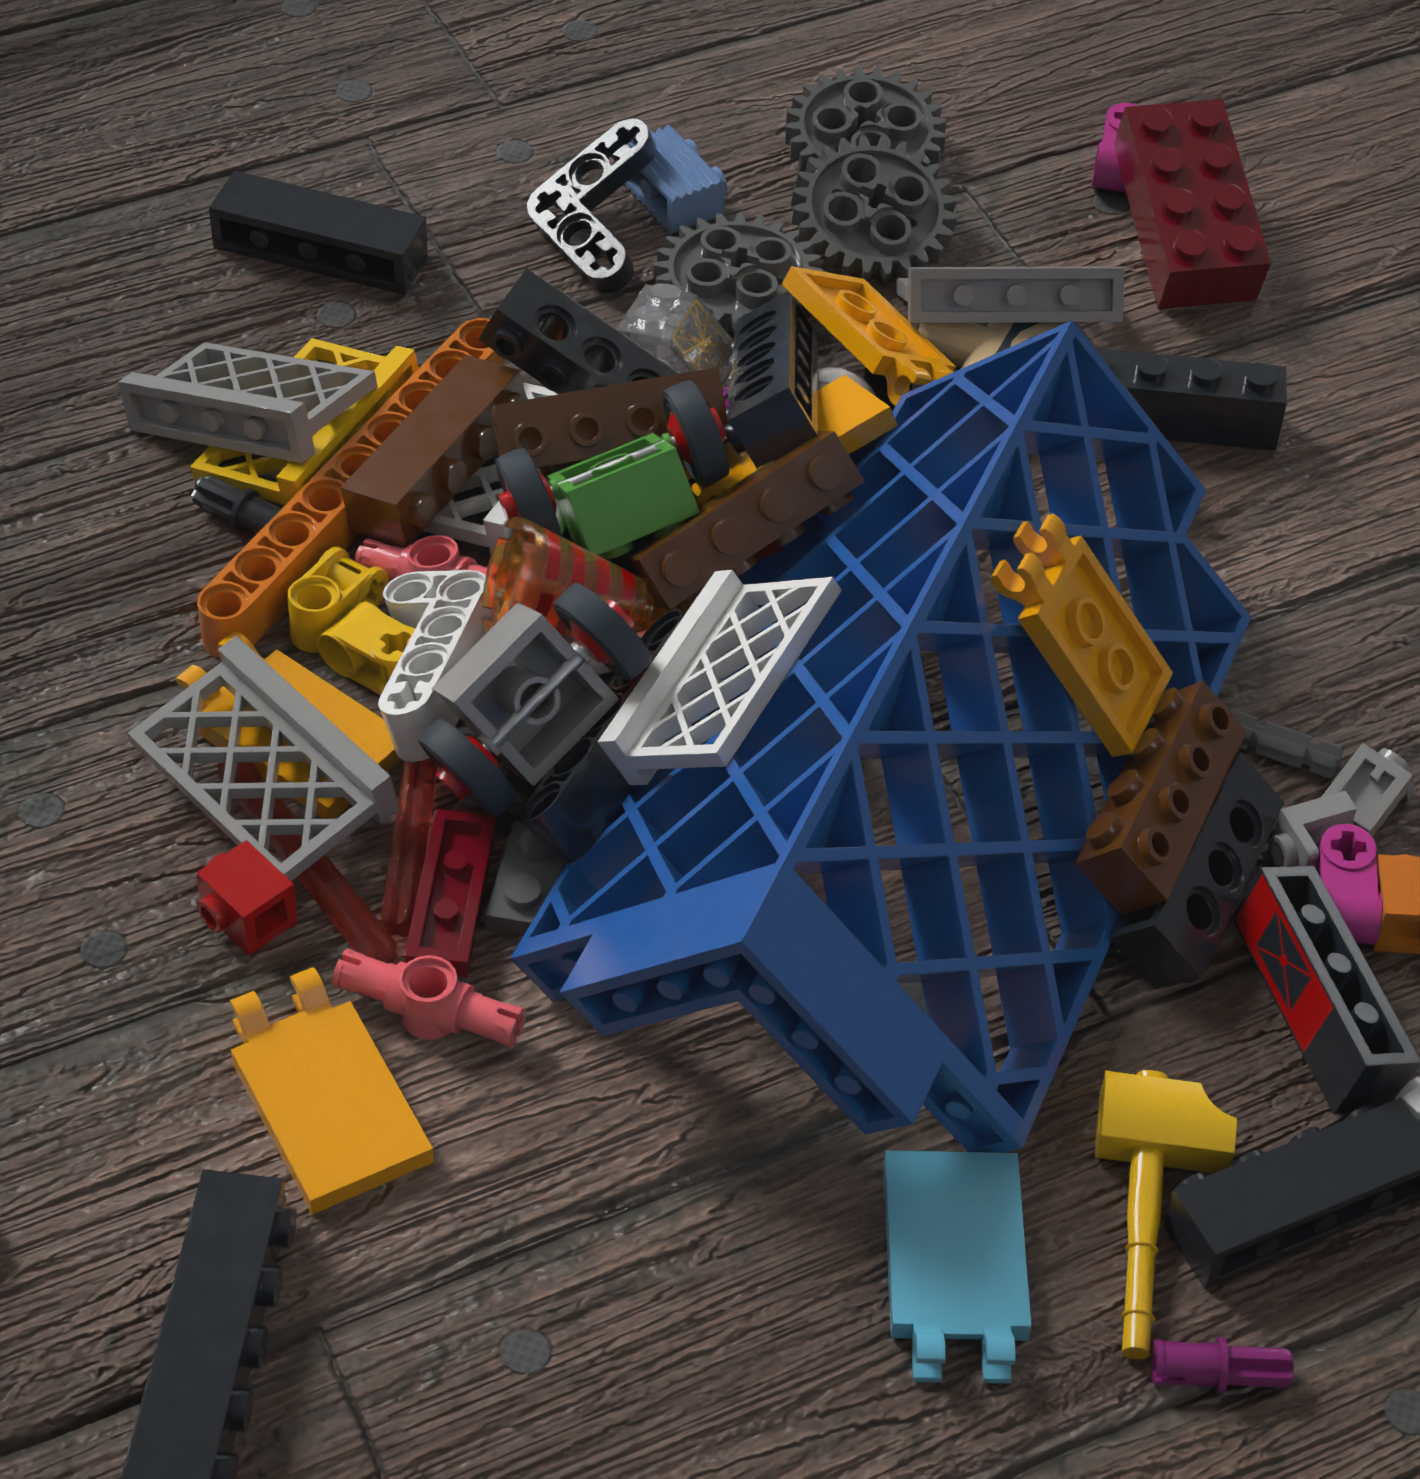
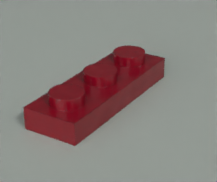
(452, 888)

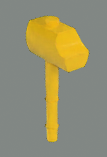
(1155, 1126)

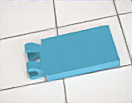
(956, 1257)

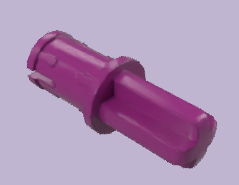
(1220, 1365)

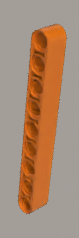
(254, 585)

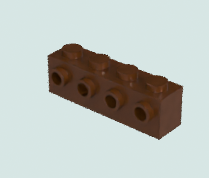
(588, 422)
(430, 453)
(747, 518)
(1161, 799)

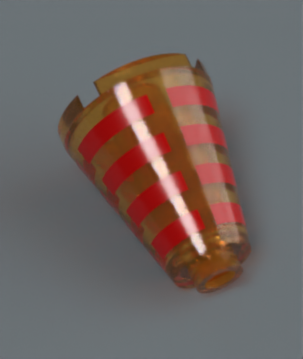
(541, 565)

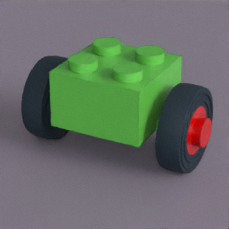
(628, 488)

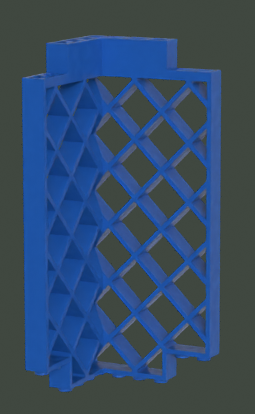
(696, 875)

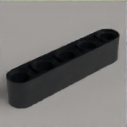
(584, 785)

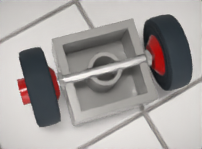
(529, 695)

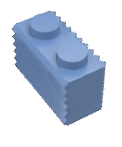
(678, 183)

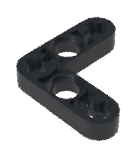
(578, 200)

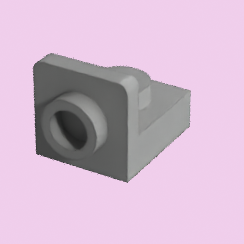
(1375, 785)
(1302, 826)

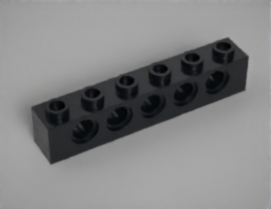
(773, 381)

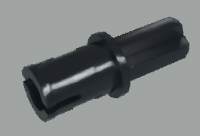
(240, 507)

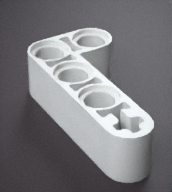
(447, 624)

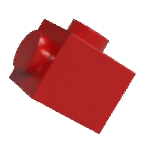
(246, 897)

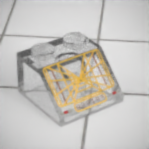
(678, 330)

